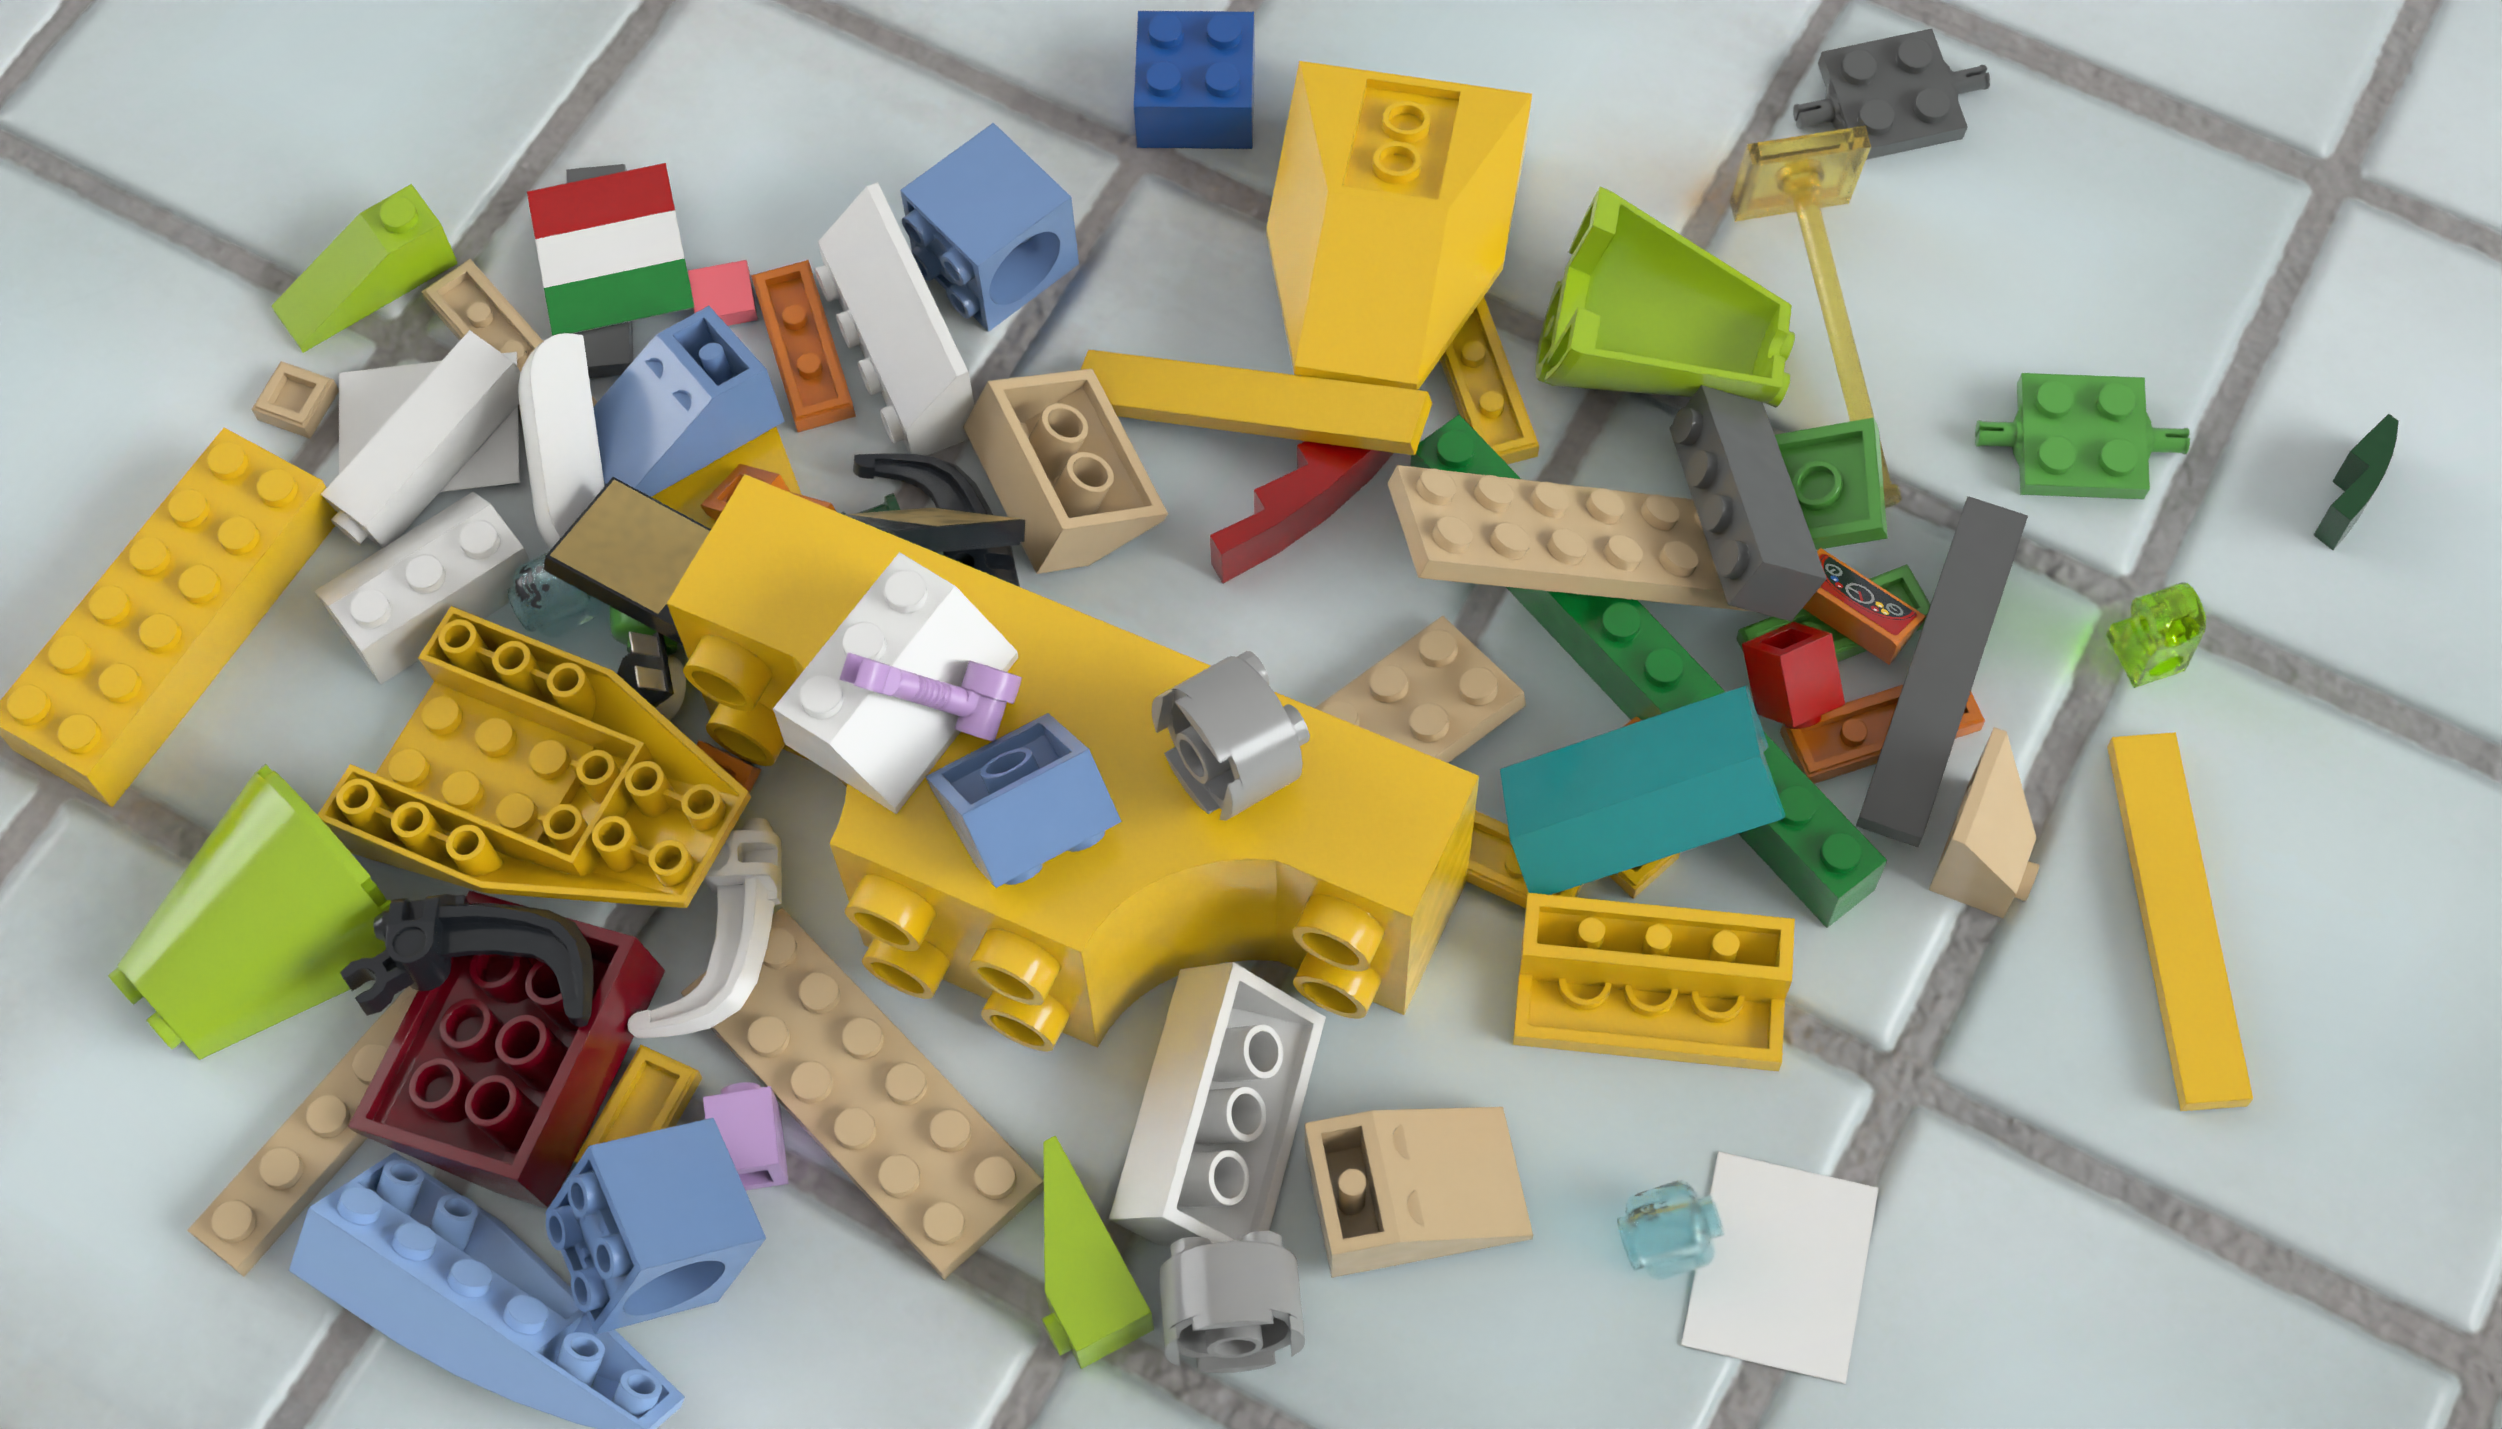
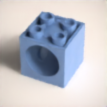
(990, 227)
(653, 1225)

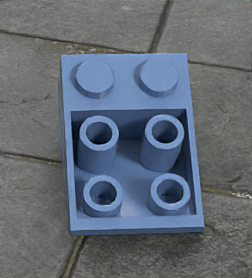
(683, 405)

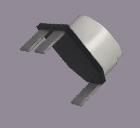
(654, 673)

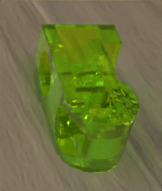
(2159, 634)

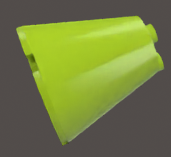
(1659, 315)
(253, 924)

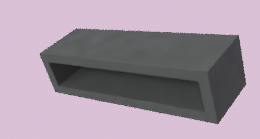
(1746, 504)

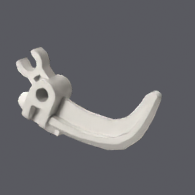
(747, 888)

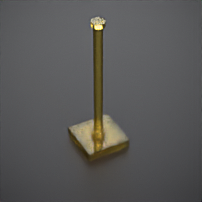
(1802, 178)

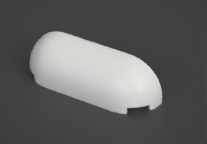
(559, 434)

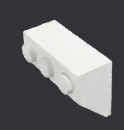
(405, 589)
(875, 738)

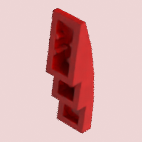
(1294, 505)

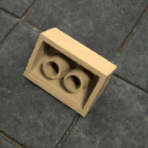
(1062, 467)

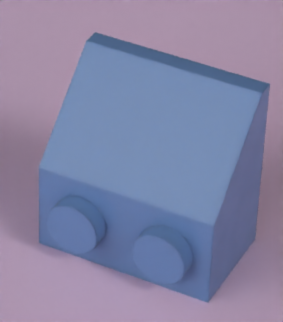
(1025, 800)

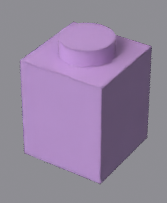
(752, 1132)

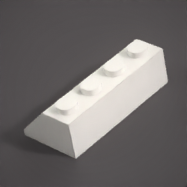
(896, 326)
(1218, 1109)

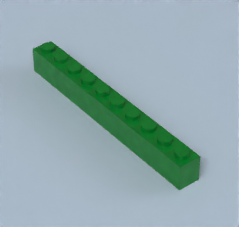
(1651, 674)

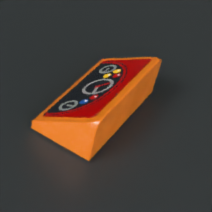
(1863, 610)

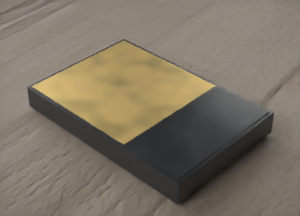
(947, 529)
(628, 554)

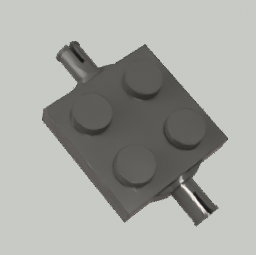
(1896, 91)

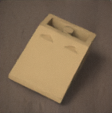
(1414, 1185)

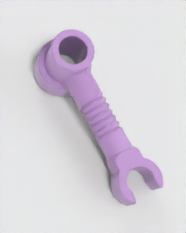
(977, 702)

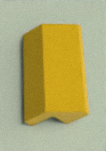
(1653, 981)

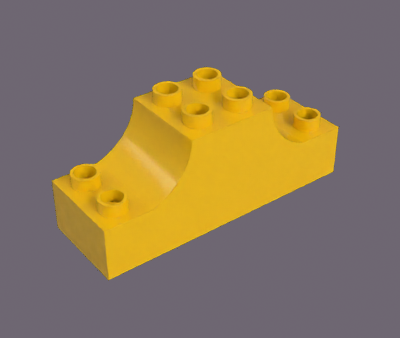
(1327, 875)

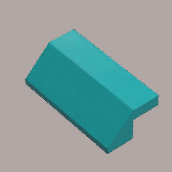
(1640, 793)

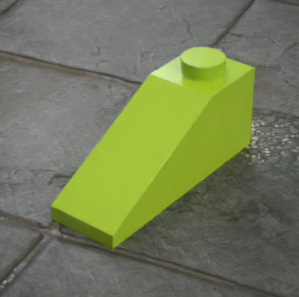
(365, 268)
(1086, 1280)

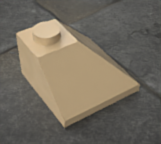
(1990, 837)

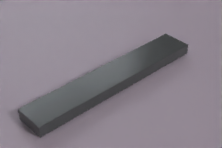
(1942, 672)

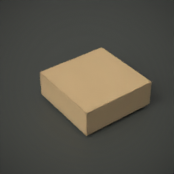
(295, 399)

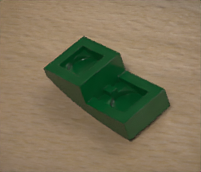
(2359, 479)

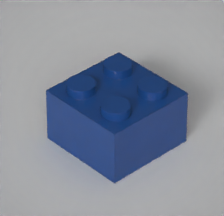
(1194, 79)

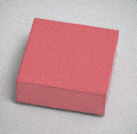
(726, 290)

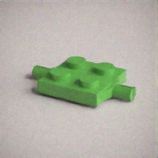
(2082, 436)

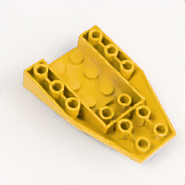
(1390, 217)
(538, 780)

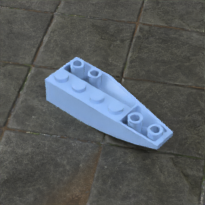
(472, 1299)

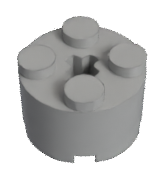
(1231, 735)
(1230, 1302)

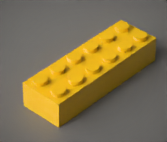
(166, 617)

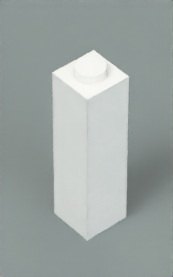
(424, 443)

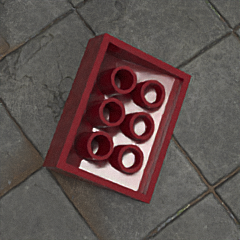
(497, 1075)

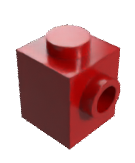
(1794, 675)

